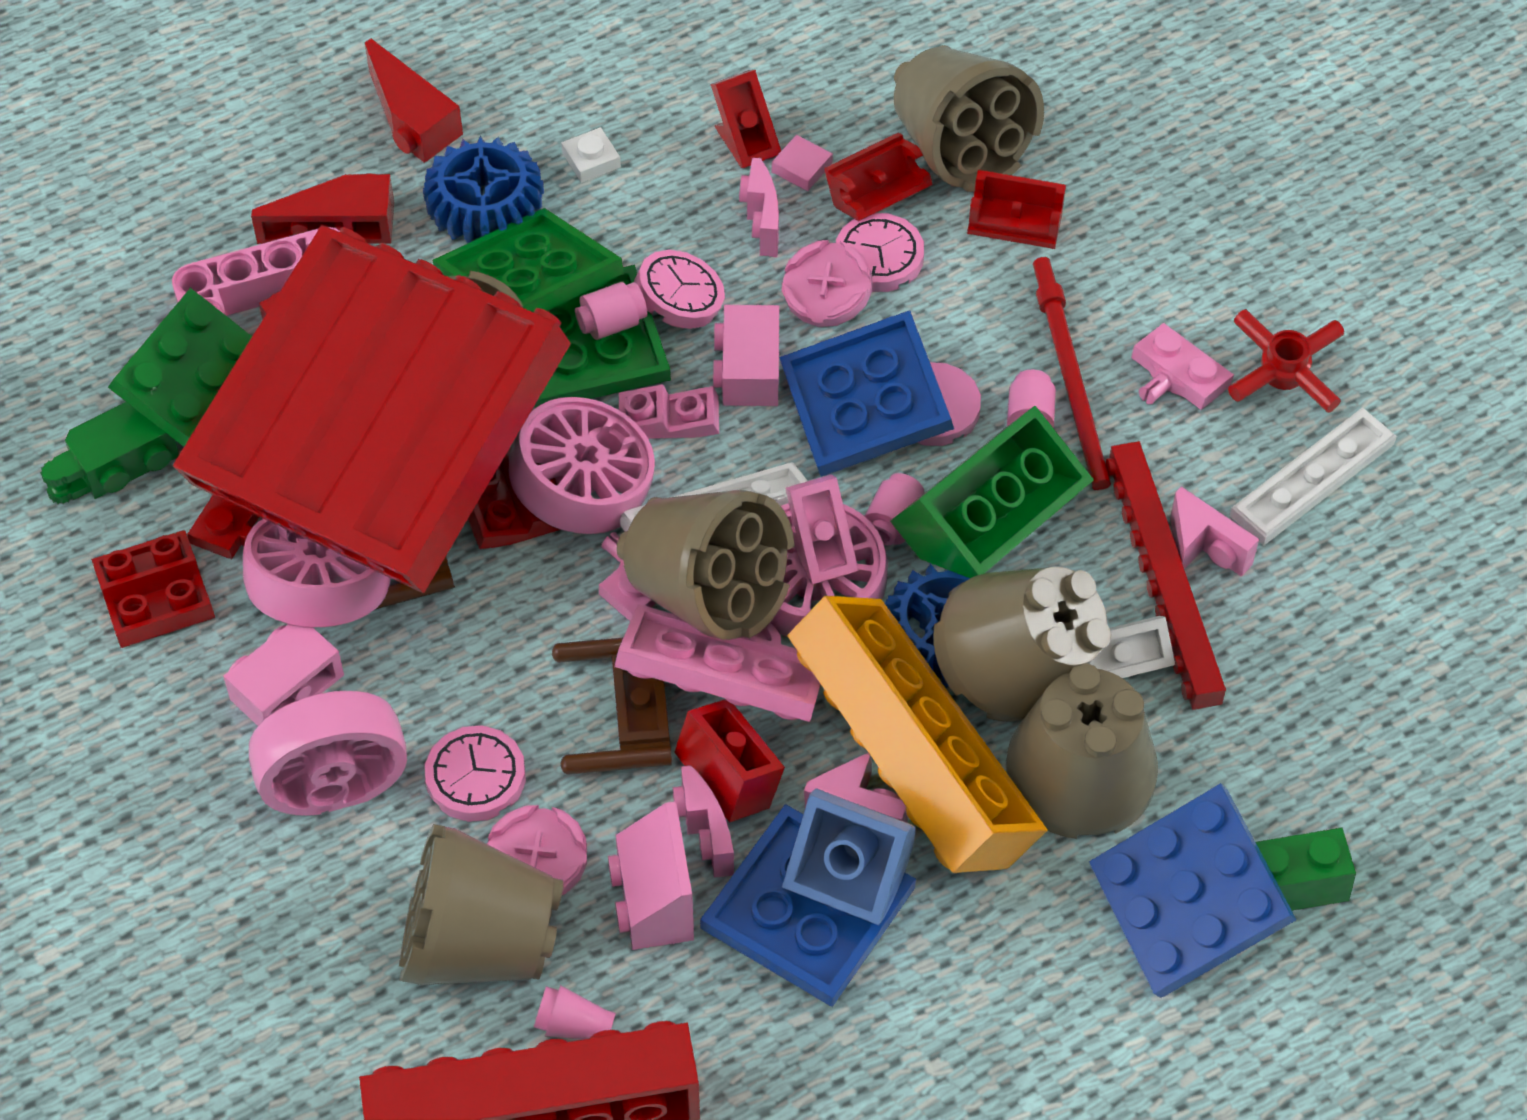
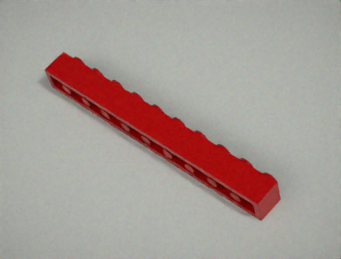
(1166, 575)

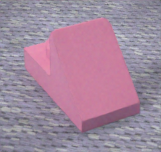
(1202, 527)
(821, 529)
(850, 783)

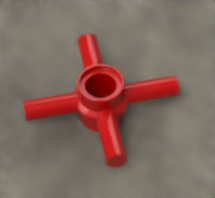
(1286, 360)

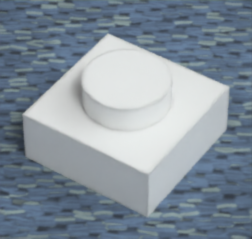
(591, 154)

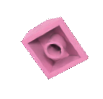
(653, 880)

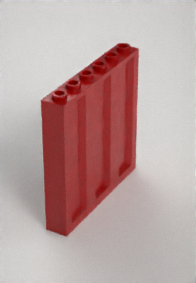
(374, 405)

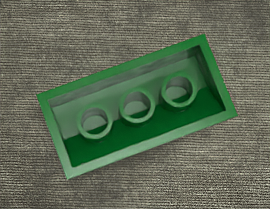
(994, 498)

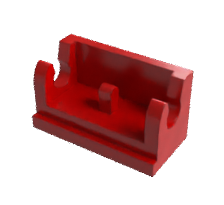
(876, 177)
(1016, 209)

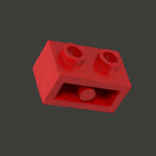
(730, 759)

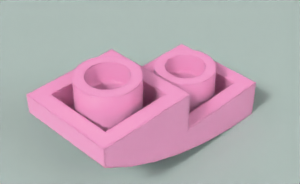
(762, 206)
(672, 415)
(705, 818)

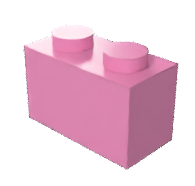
(749, 355)
(283, 670)

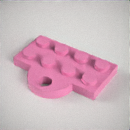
(741, 669)

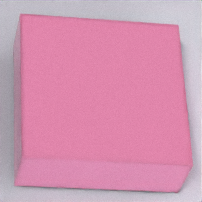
(802, 162)

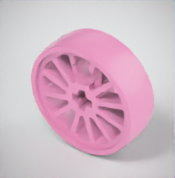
(585, 450)
(866, 545)
(305, 581)
(327, 752)

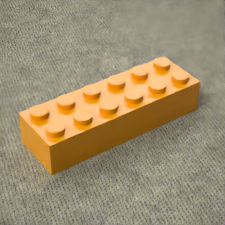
(916, 734)

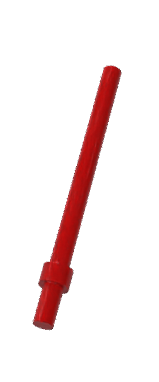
(1052, 301)

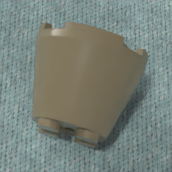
(967, 112)
(711, 559)
(1017, 633)
(1085, 754)
(476, 914)

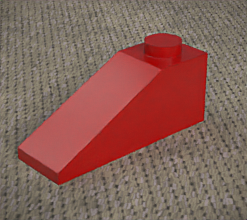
(417, 112)
(349, 201)

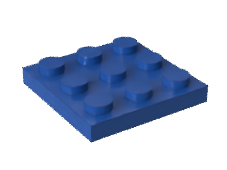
(866, 393)
(1191, 891)
(789, 932)

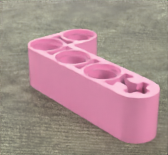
(244, 276)

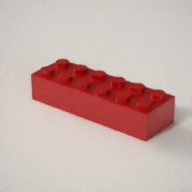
(596, 1078)

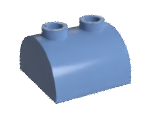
(849, 856)

